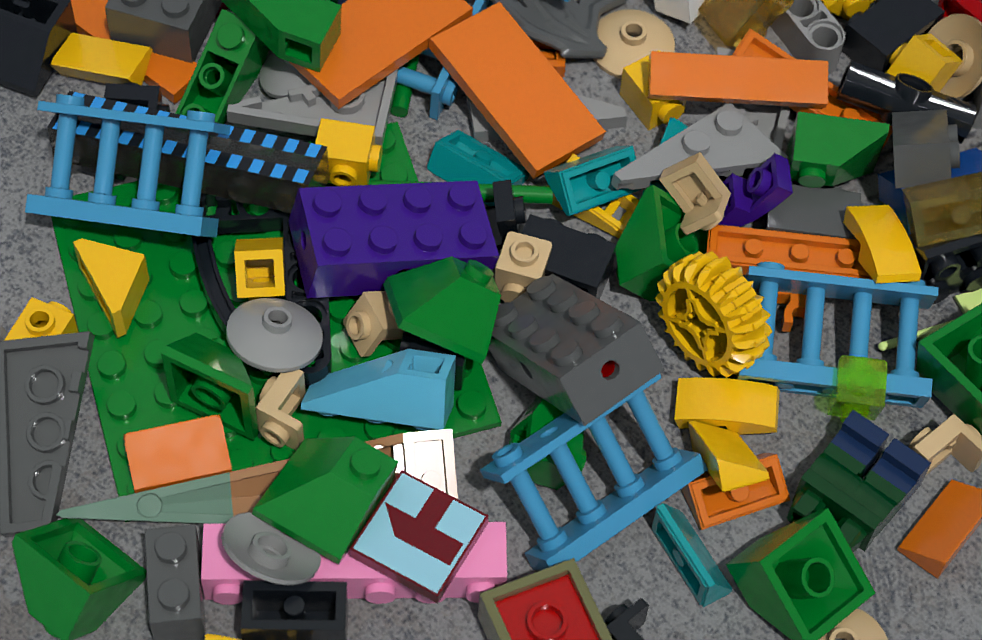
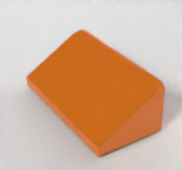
(177, 453)
(714, 507)
(944, 528)

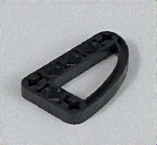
(214, 288)

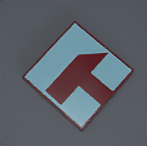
(419, 536)

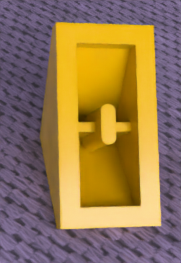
(115, 278)

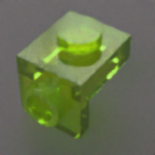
(859, 387)

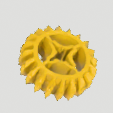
(713, 313)

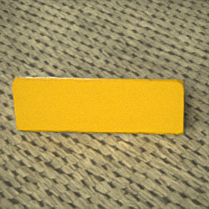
(102, 60)
(726, 456)

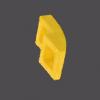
(885, 245)
(728, 402)

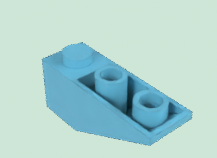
(396, 388)

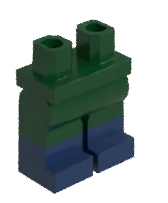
(837, 481)

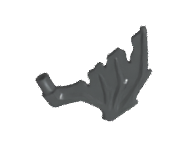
(562, 24)

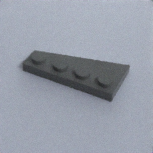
(38, 421)

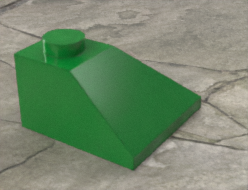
(833, 149)
(654, 243)
(447, 304)
(211, 381)
(327, 493)
(73, 576)
(802, 577)

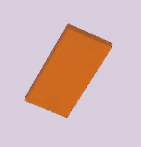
(379, 40)
(516, 89)

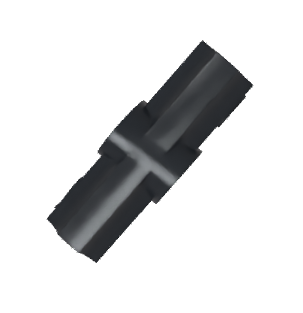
(900, 93)

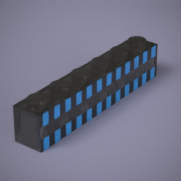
(237, 166)

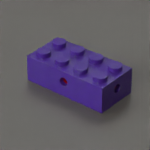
(364, 233)

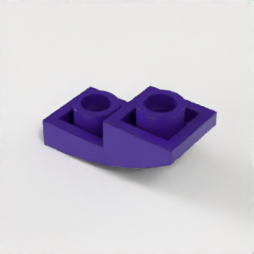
(759, 193)

